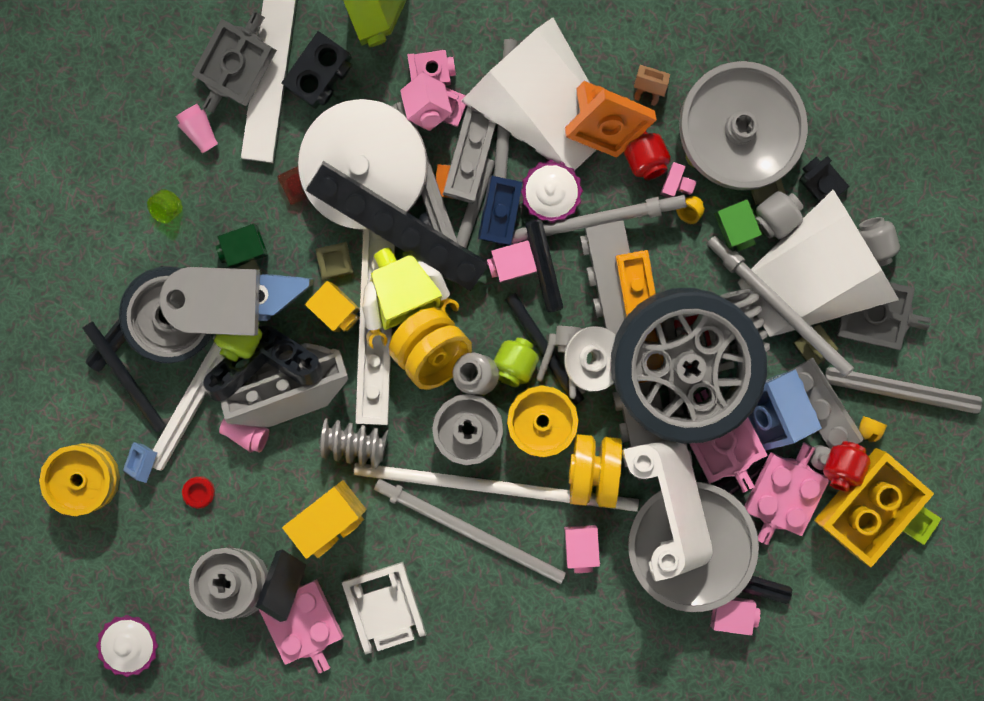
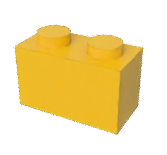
(334, 308)

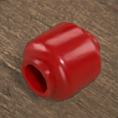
(647, 156)
(846, 466)

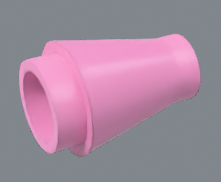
(197, 127)
(248, 437)

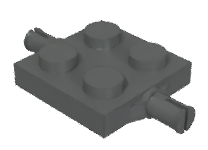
(234, 62)
(885, 323)

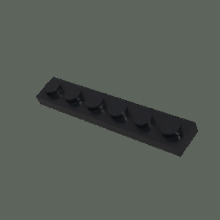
(396, 226)

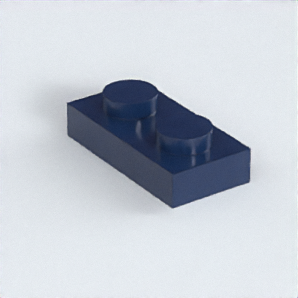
(500, 210)

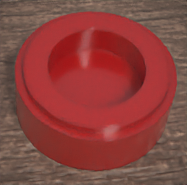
(198, 492)

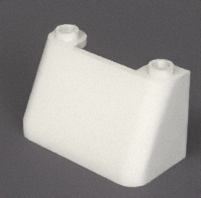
(691, 539)

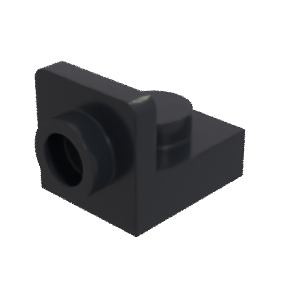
(822, 178)

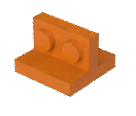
(607, 120)

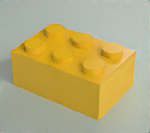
(877, 511)
(319, 524)

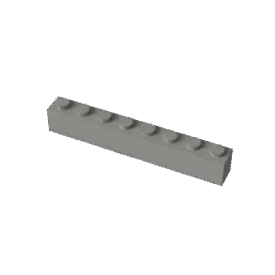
(602, 245)

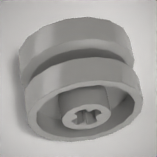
(463, 447)
(211, 580)

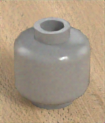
(779, 215)
(880, 239)
(475, 374)

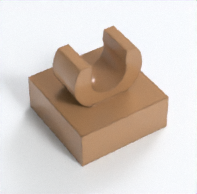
(651, 81)

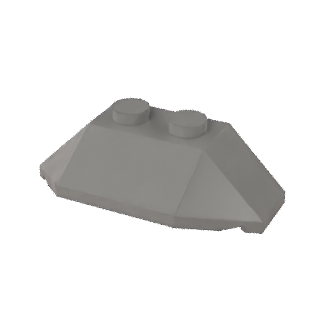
(275, 398)

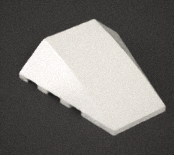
(536, 95)
(821, 270)

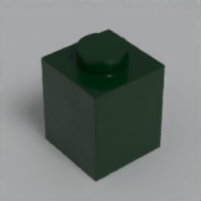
(241, 246)

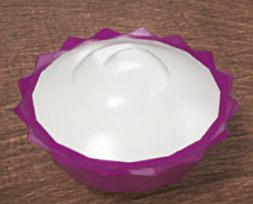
(551, 191)
(126, 646)

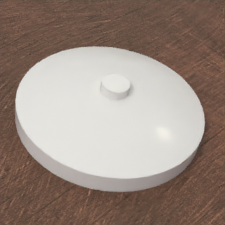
(370, 146)

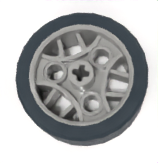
(717, 413)

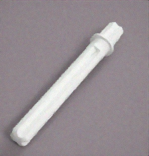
(185, 410)

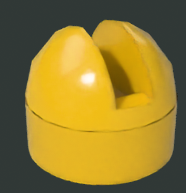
(693, 211)
(871, 429)

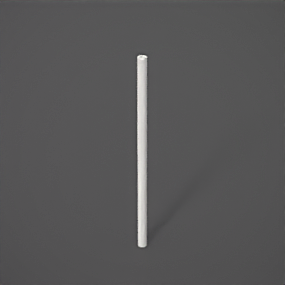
(481, 485)

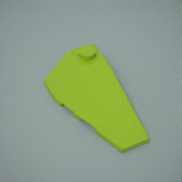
(374, 18)

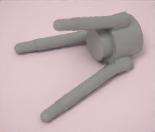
(560, 339)

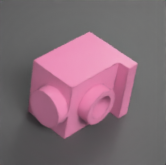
(445, 64)

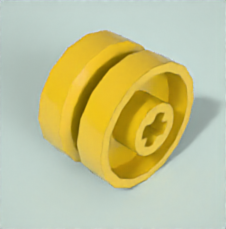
(428, 347)
(537, 439)
(598, 471)
(62, 487)

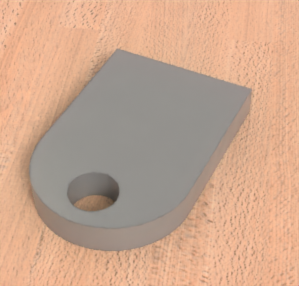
(214, 300)

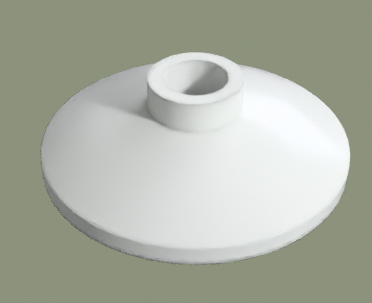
(597, 373)

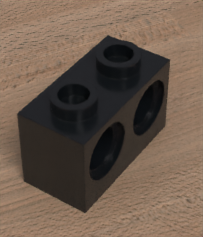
(310, 66)

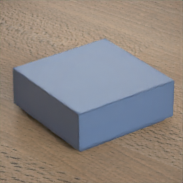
(139, 462)

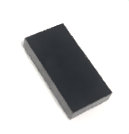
(281, 585)

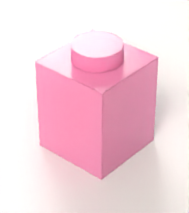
(426, 101)
(512, 262)
(582, 548)
(736, 616)

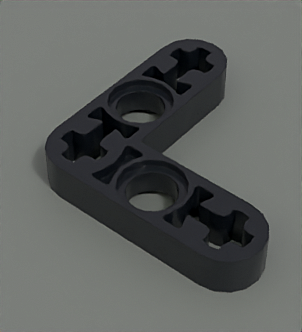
(268, 353)

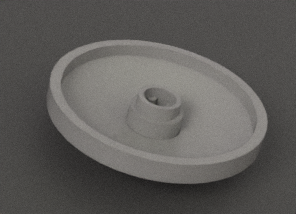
(743, 125)
(730, 566)

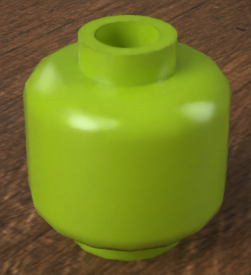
(237, 345)
(516, 362)

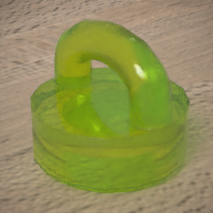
(164, 206)

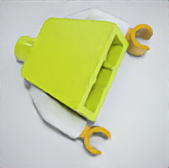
(400, 291)

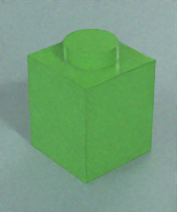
(738, 225)

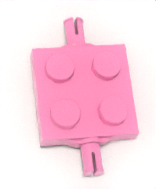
(730, 454)
(786, 493)
(307, 629)

